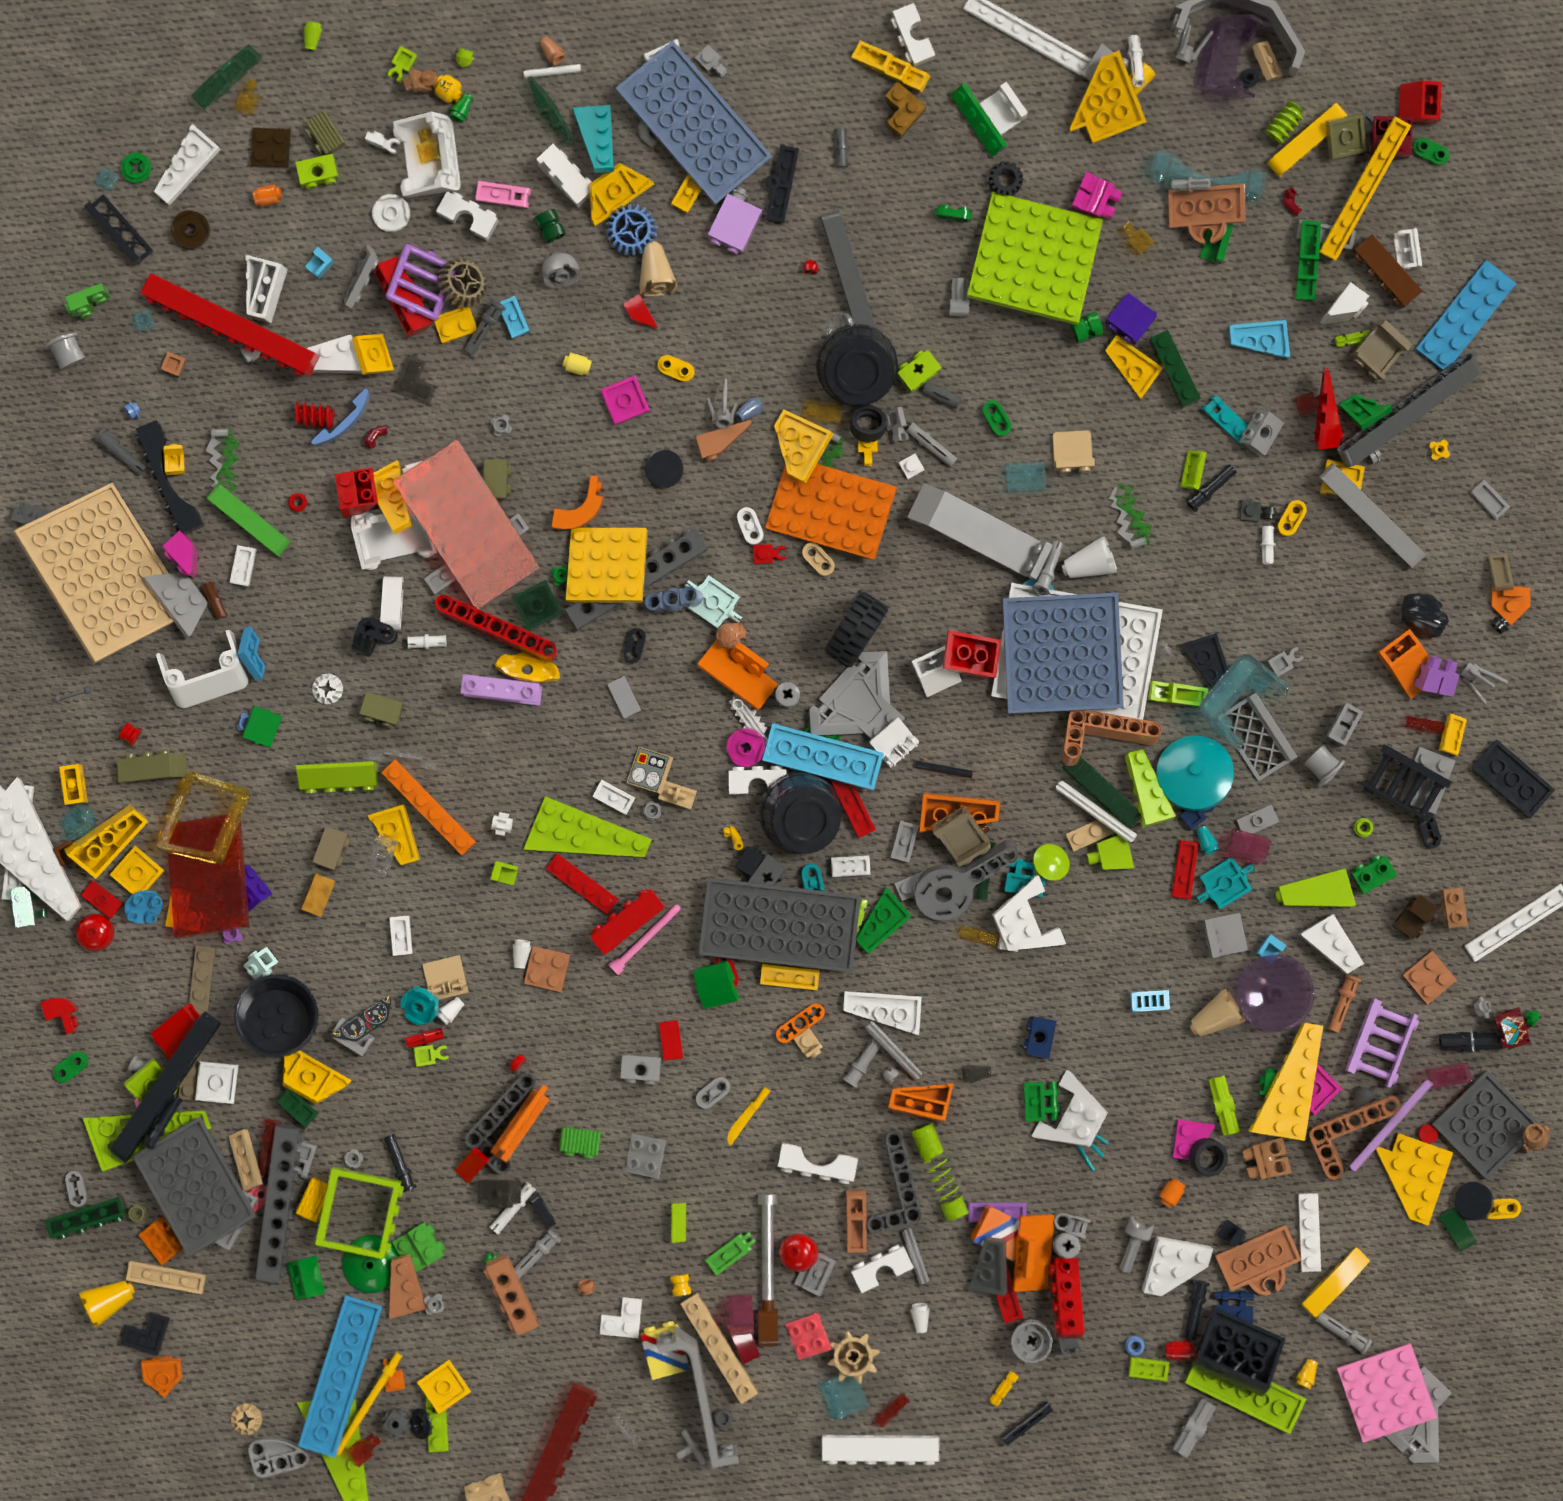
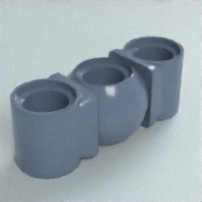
(665, 599)

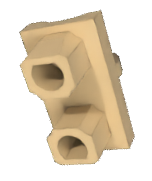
(678, 795)

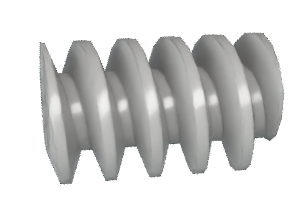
(789, 702)
(1071, 1239)

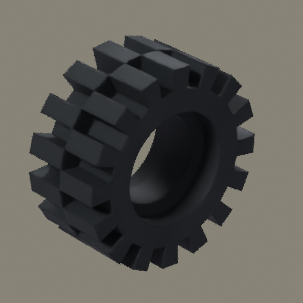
(1006, 168)

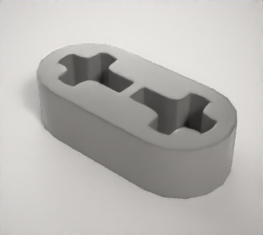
(81, 1187)

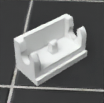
(1408, 249)

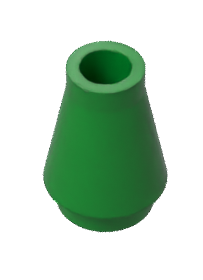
(461, 108)

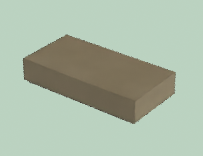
(1500, 572)

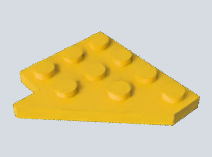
(1109, 101)
(1416, 1174)

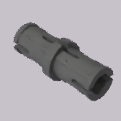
(841, 148)
(942, 395)

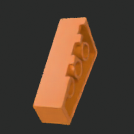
(938, 806)

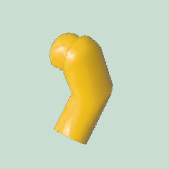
(736, 838)

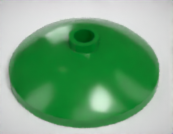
(356, 1268)

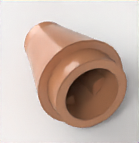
(552, 51)

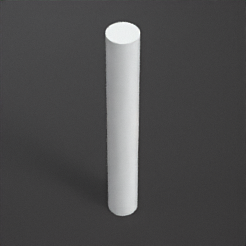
(552, 71)

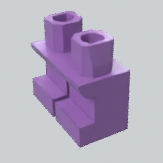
(1436, 678)

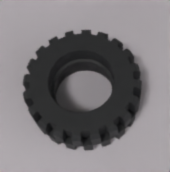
(856, 629)

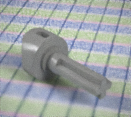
(1137, 1232)

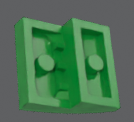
(715, 985)

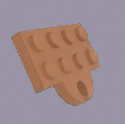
(1207, 210)
(1259, 1261)

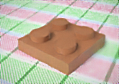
(547, 969)
(1429, 977)

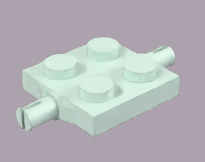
(717, 602)

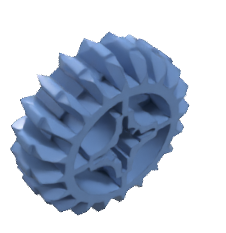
(623, 232)

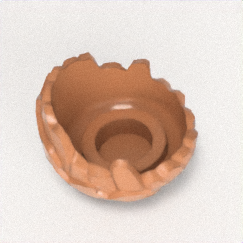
(730, 634)

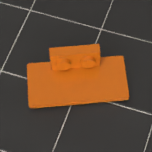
(740, 672)
(1033, 1252)

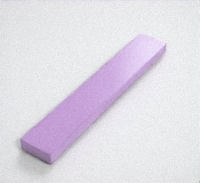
(1389, 1127)

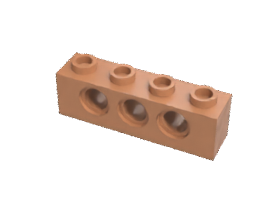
(503, 1266)

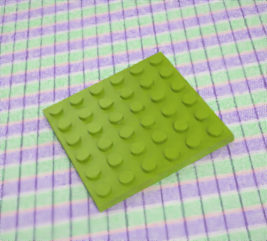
(1035, 258)

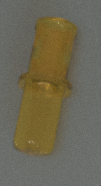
(978, 935)

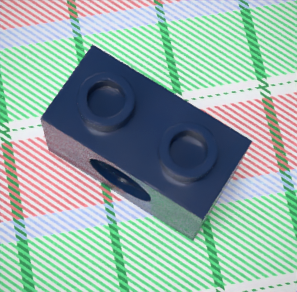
(1043, 1048)

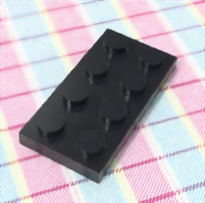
(1513, 779)

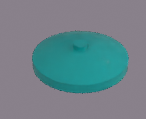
(1195, 773)

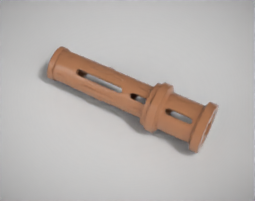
(1347, 993)

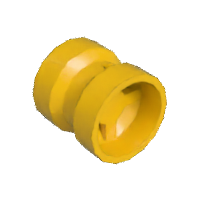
(680, 1285)

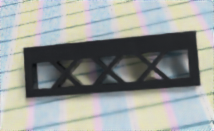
(114, 235)

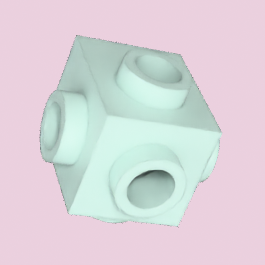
(260, 963)

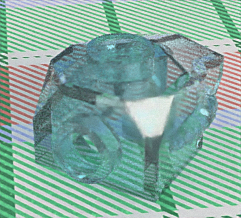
(78, 822)

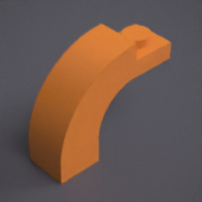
(577, 518)

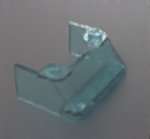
(1242, 674)

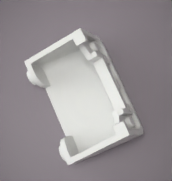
(435, 176)
(378, 542)

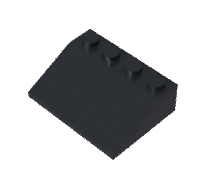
(1238, 1352)

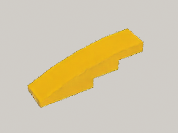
(890, 66)
(1335, 1282)

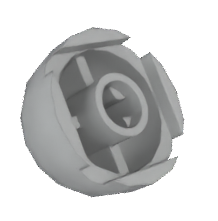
(559, 269)

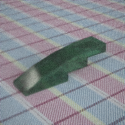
(226, 76)
(548, 107)

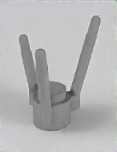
(1186, 52)
(723, 417)
(1472, 672)

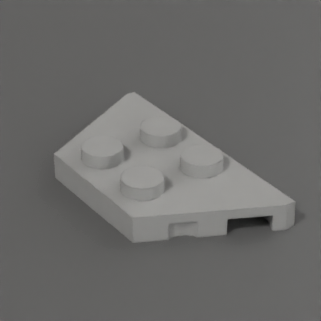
(179, 599)

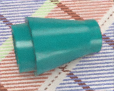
(1207, 841)

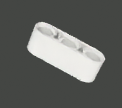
(392, 601)

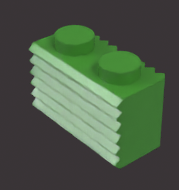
(580, 1141)

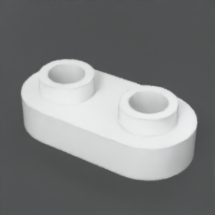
(750, 526)

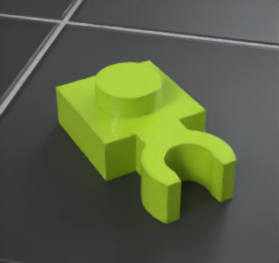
(403, 61)
(426, 1054)

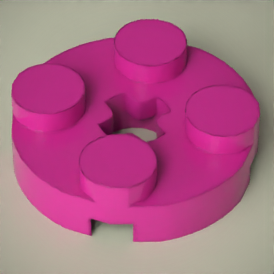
(736, 752)

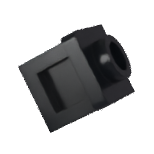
(1232, 1233)

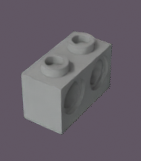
(1344, 724)

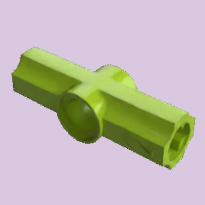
(1224, 1105)

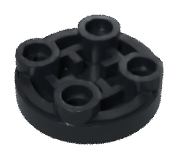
(664, 469)
(1474, 1201)

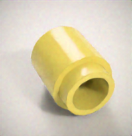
(577, 364)

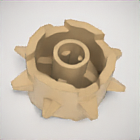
(843, 1352)

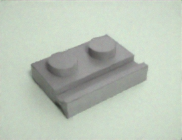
(817, 1276)

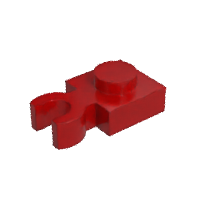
(764, 554)

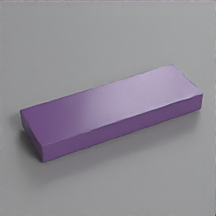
(1012, 1209)

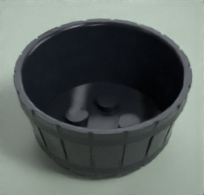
(857, 365)
(800, 813)
(276, 1015)

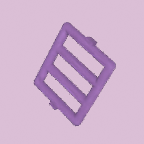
(398, 281)

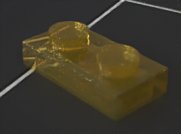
(822, 411)

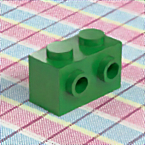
(1373, 874)

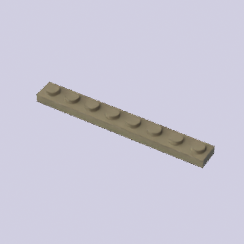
(200, 999)

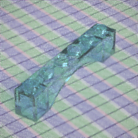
(1169, 167)

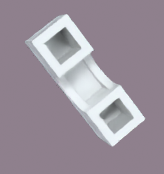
(917, 51)
(453, 206)
(740, 779)
(866, 1273)

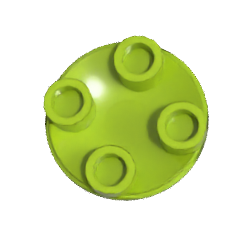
(1051, 862)

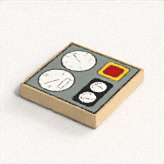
(650, 770)

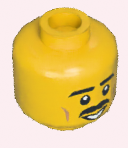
(447, 88)

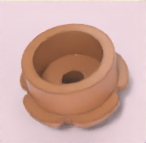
(586, 1286)

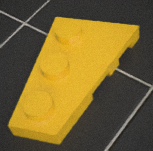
(396, 825)

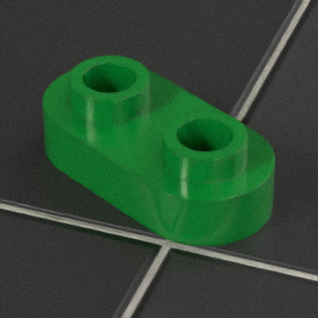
(1431, 151)
(959, 214)
(997, 418)
(70, 1067)

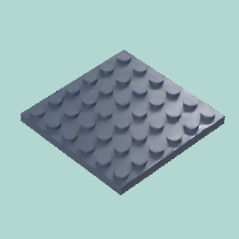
(1063, 652)

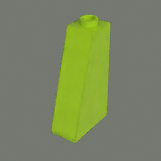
(1321, 890)

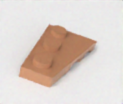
(404, 1288)

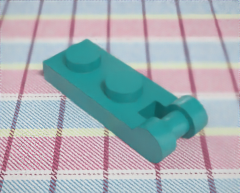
(1225, 418)

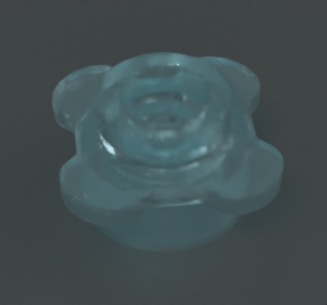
(108, 184)
(143, 315)

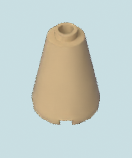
(656, 272)
(1217, 1015)

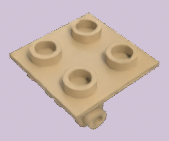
(445, 977)

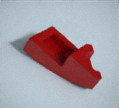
(639, 312)

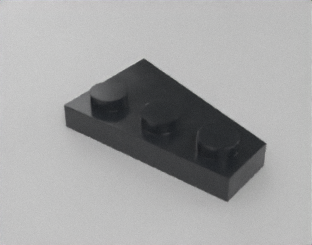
(1207, 657)

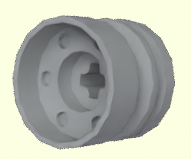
(1028, 1351)

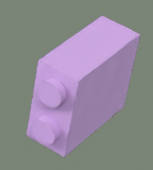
(734, 224)

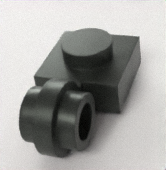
(1251, 511)

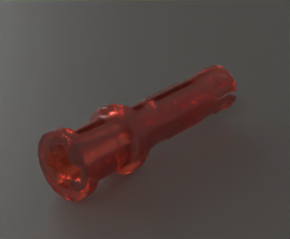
(267, 1146)

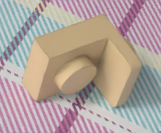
(808, 1043)

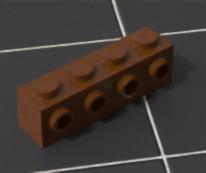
(1387, 271)

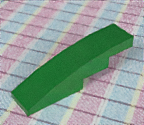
(1308, 260)

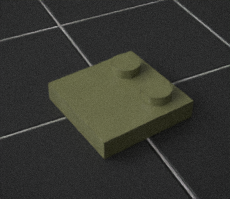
(1346, 136)

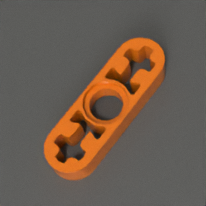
(809, 1010)

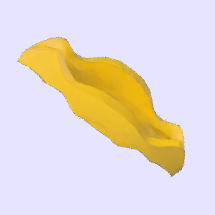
(512, 666)

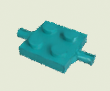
(1225, 883)

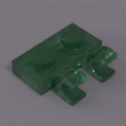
(22, 907)

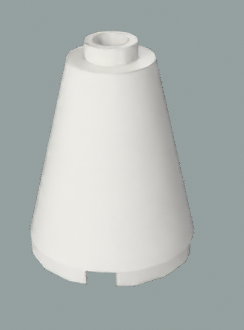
(1091, 560)

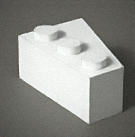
(263, 287)
(336, 356)

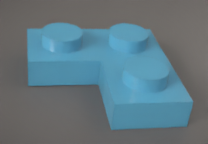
(248, 653)

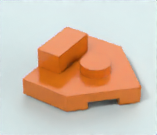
(1510, 603)
(162, 1373)

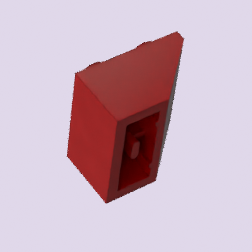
(1421, 101)
(356, 491)

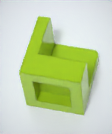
(504, 873)

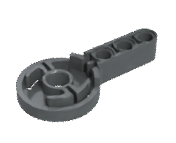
(960, 883)

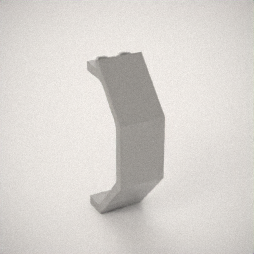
(1266, 8)

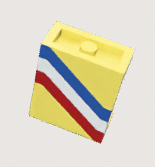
(663, 1363)

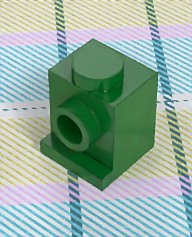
(1266, 1080)

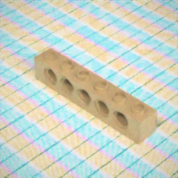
(719, 1347)

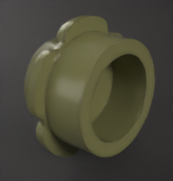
(132, 1213)

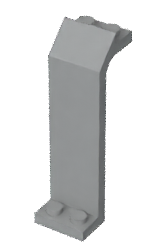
(979, 531)
(681, 1340)

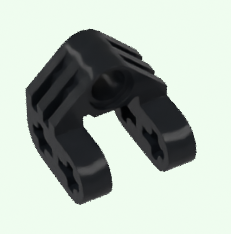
(366, 640)

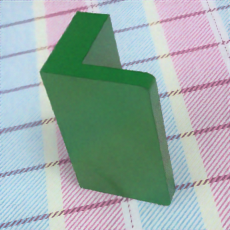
(1216, 251)
(305, 1278)

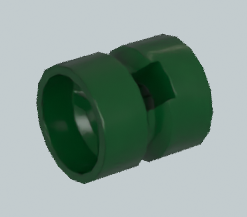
(549, 226)

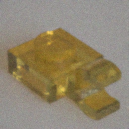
(248, 100)
(428, 148)
(1139, 239)

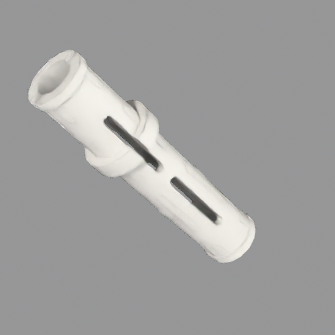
(1135, 55)
(508, 1213)

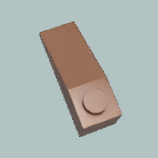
(717, 441)

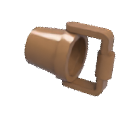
(1535, 1137)

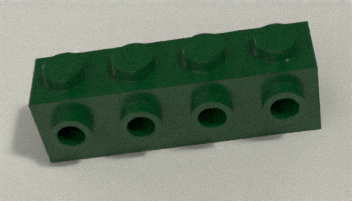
(91, 1215)

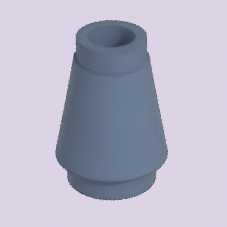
(750, 409)

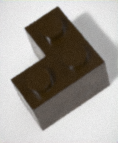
(1415, 915)

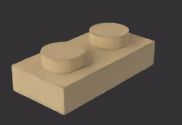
(1267, 61)

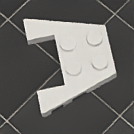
(1017, 922)
(1080, 1120)

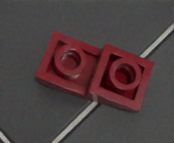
(745, 1347)

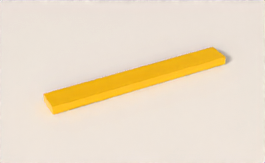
(1365, 188)

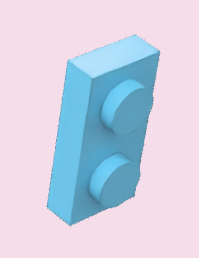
(514, 318)

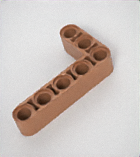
(1105, 730)
(1347, 1126)

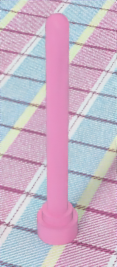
(618, 964)

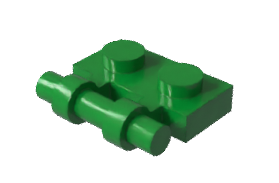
(1034, 1101)

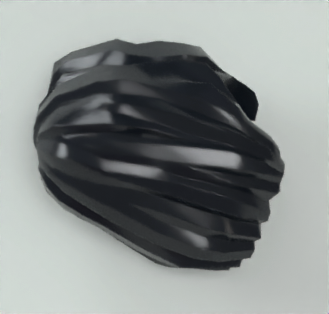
(1424, 614)

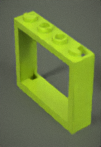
(328, 1203)

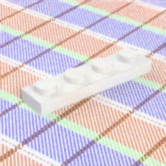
(1309, 1232)

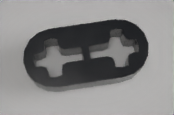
(630, 644)
(1434, 830)
(543, 1210)

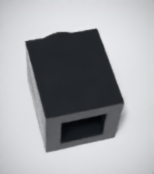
(750, 860)

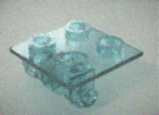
(843, 1396)

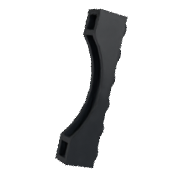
(153, 439)

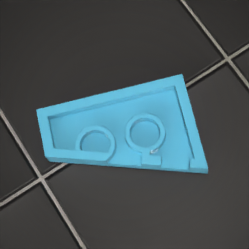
(1262, 337)

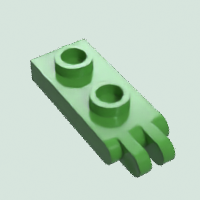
(730, 1253)

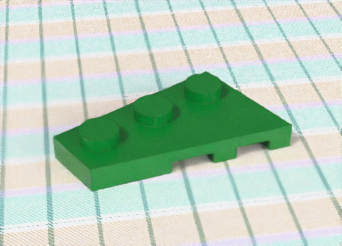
(882, 922)

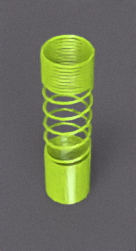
(930, 1147)

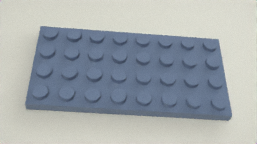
(693, 122)

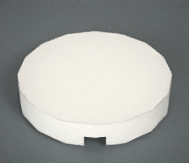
(391, 213)

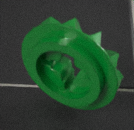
(136, 158)

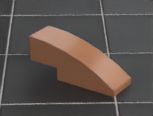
(856, 1221)

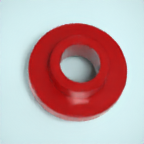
(302, 507)

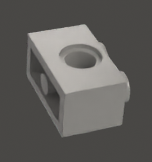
(1261, 432)
(652, 1066)

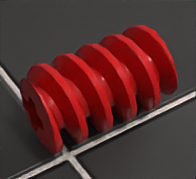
(314, 416)

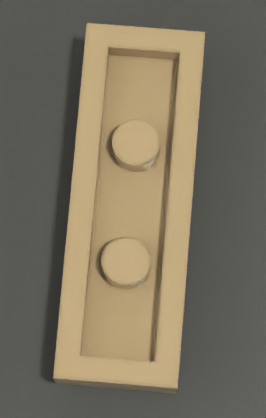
(245, 1160)

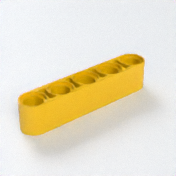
(1304, 142)

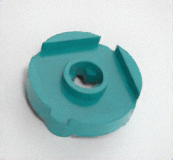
(426, 999)

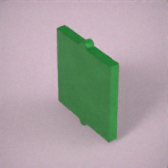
(262, 726)

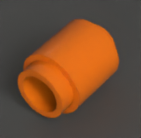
(267, 195)
(1172, 1192)

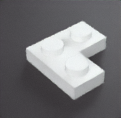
(625, 1325)

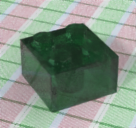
(537, 606)

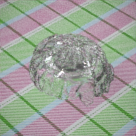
(838, 318)

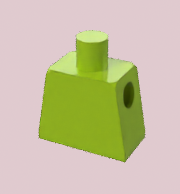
(1112, 854)

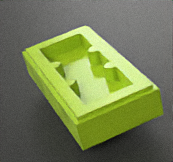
(1193, 470)
(1148, 1369)

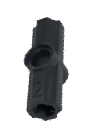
(1469, 1041)

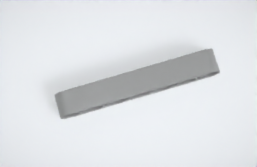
(1372, 515)

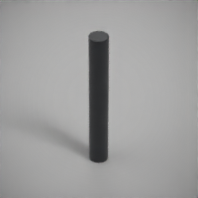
(944, 769)

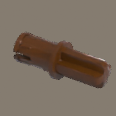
(214, 600)

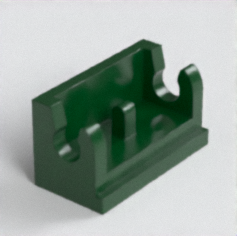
(297, 1108)

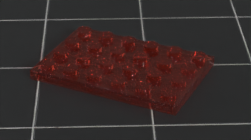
(205, 893)

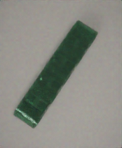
(1103, 792)

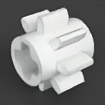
(502, 824)

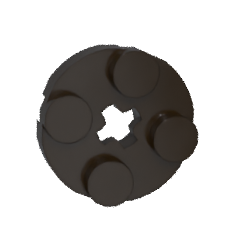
(200, 234)

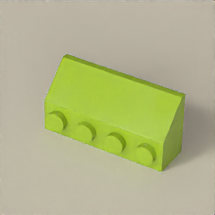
(337, 776)

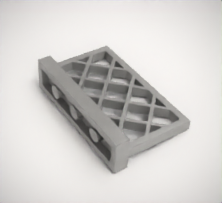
(1273, 730)

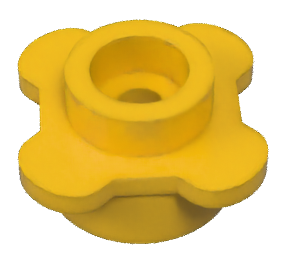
(1434, 450)

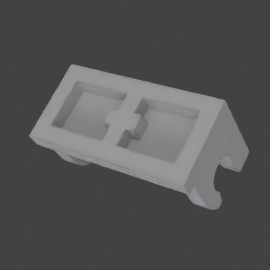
(360, 1046)

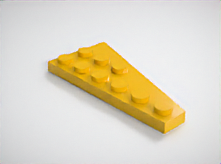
(1290, 1095)

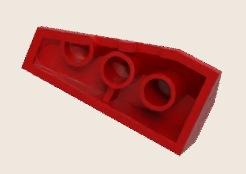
(1328, 427)

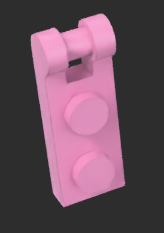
(502, 194)

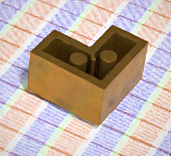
(908, 109)

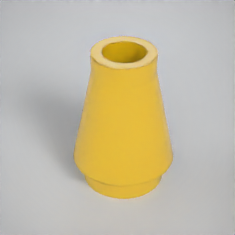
(1307, 1374)

